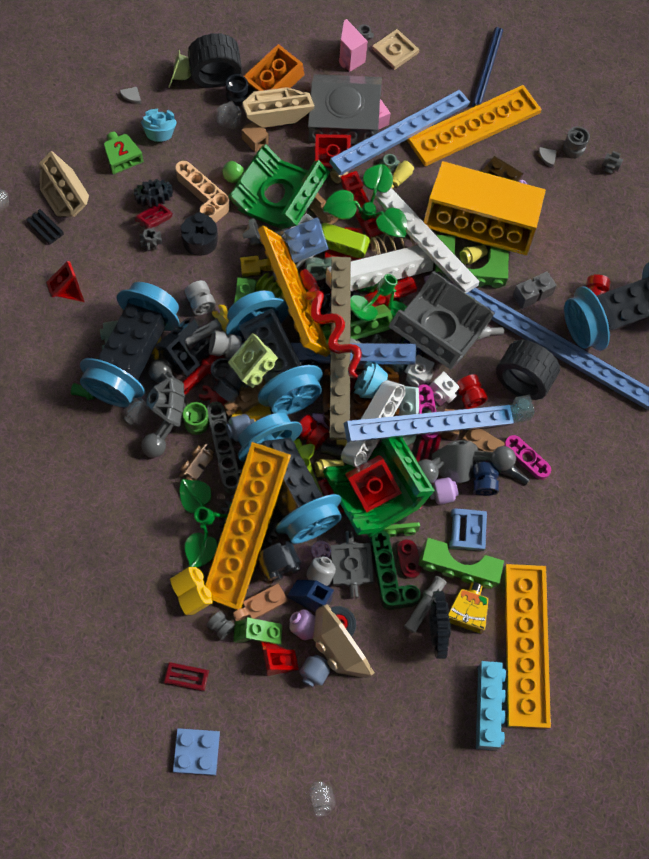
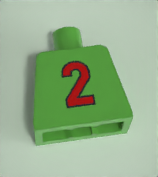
(122, 152)

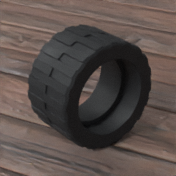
(214, 59)
(527, 369)

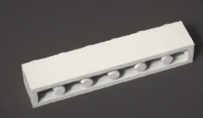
(398, 263)

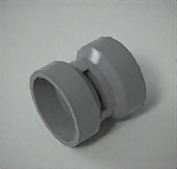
(220, 625)

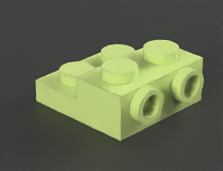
(252, 361)

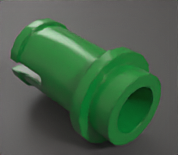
(78, 390)

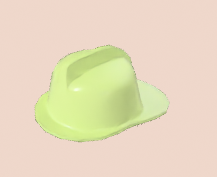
(181, 68)

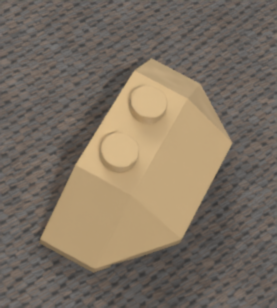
(277, 106)
(61, 187)
(338, 646)

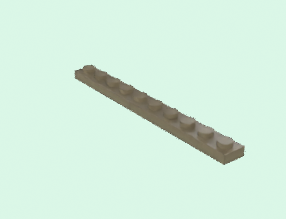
(339, 362)

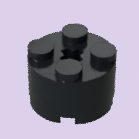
(199, 234)
(278, 561)

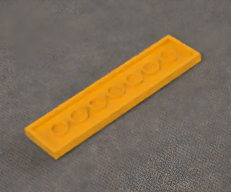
(474, 125)
(293, 291)
(246, 525)
(527, 647)

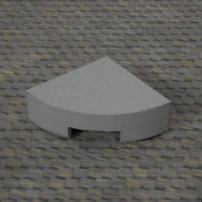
(131, 95)
(547, 156)

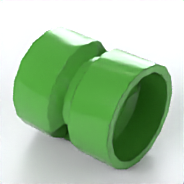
(196, 418)

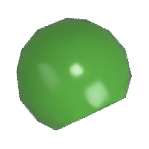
(232, 171)

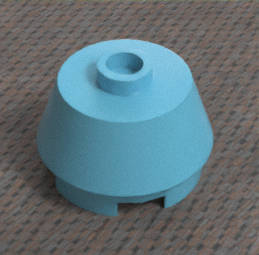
(158, 125)
(370, 380)

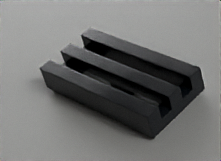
(50, 222)

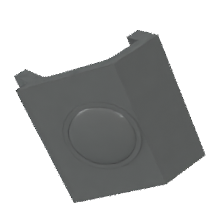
(345, 106)
(442, 321)

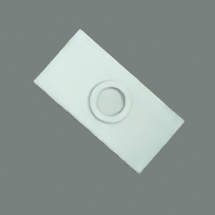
(410, 402)

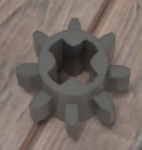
(612, 162)
(150, 238)

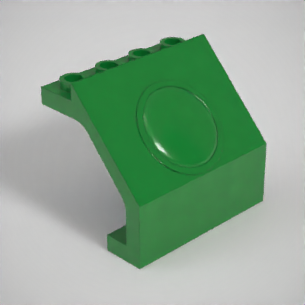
(267, 170)
(407, 475)

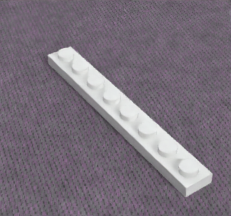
(430, 243)

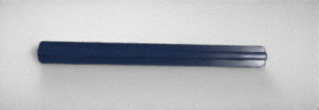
(487, 67)

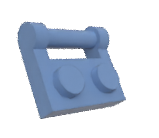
(474, 531)

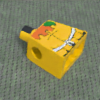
(470, 609)

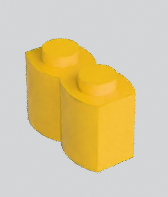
(191, 590)

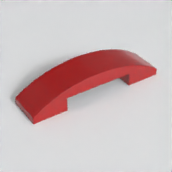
(353, 183)

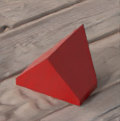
(65, 284)
(278, 659)

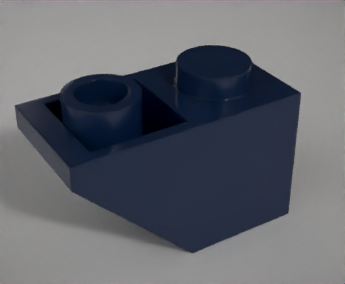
(311, 594)

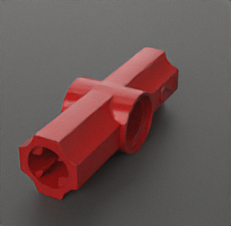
(403, 288)

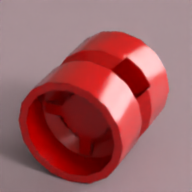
(598, 284)
(471, 391)
(312, 432)

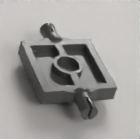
(352, 564)

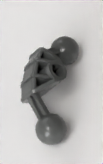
(166, 401)
(460, 456)

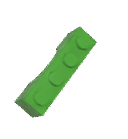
(437, 557)

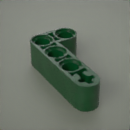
(389, 570)

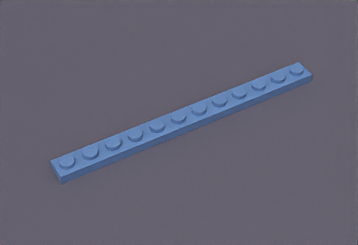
(565, 350)

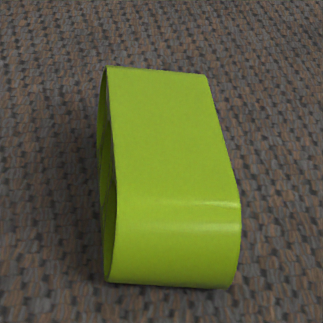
(345, 240)

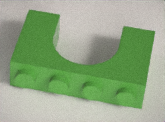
(493, 273)

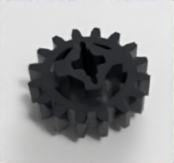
(153, 192)

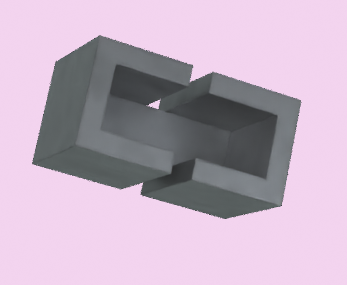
(528, 291)

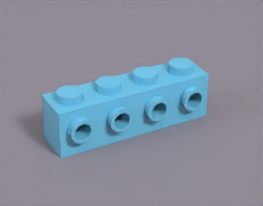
(490, 706)

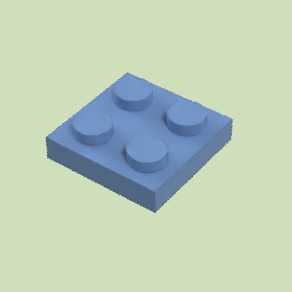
(306, 240)
(196, 752)

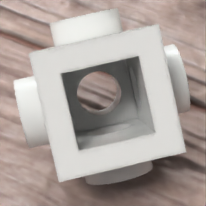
(420, 372)
(444, 389)

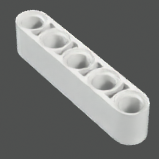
(382, 405)

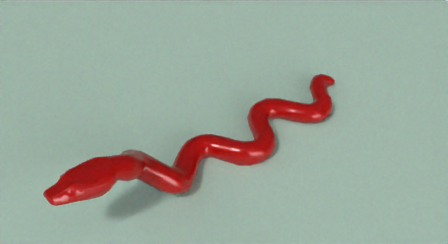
(316, 296)

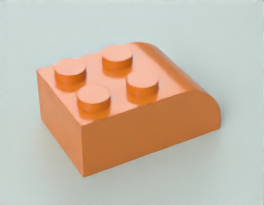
(275, 71)

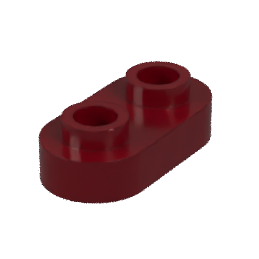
(408, 558)

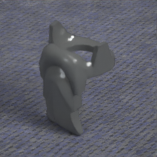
(252, 232)

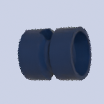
(486, 479)

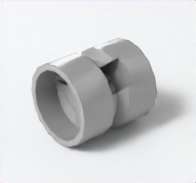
(200, 297)
(223, 344)

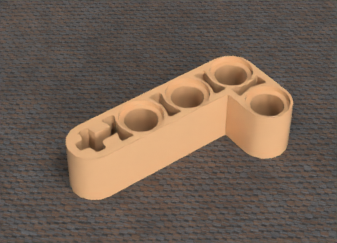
(188, 176)

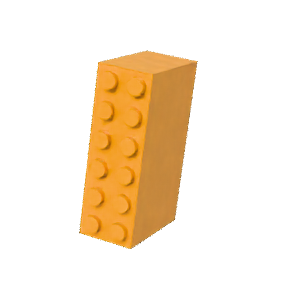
(484, 208)

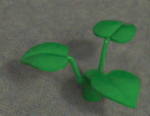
(380, 179)
(365, 310)
(199, 547)

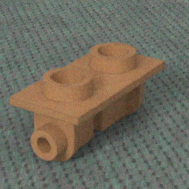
(317, 207)
(200, 456)

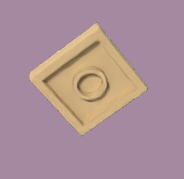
(395, 49)

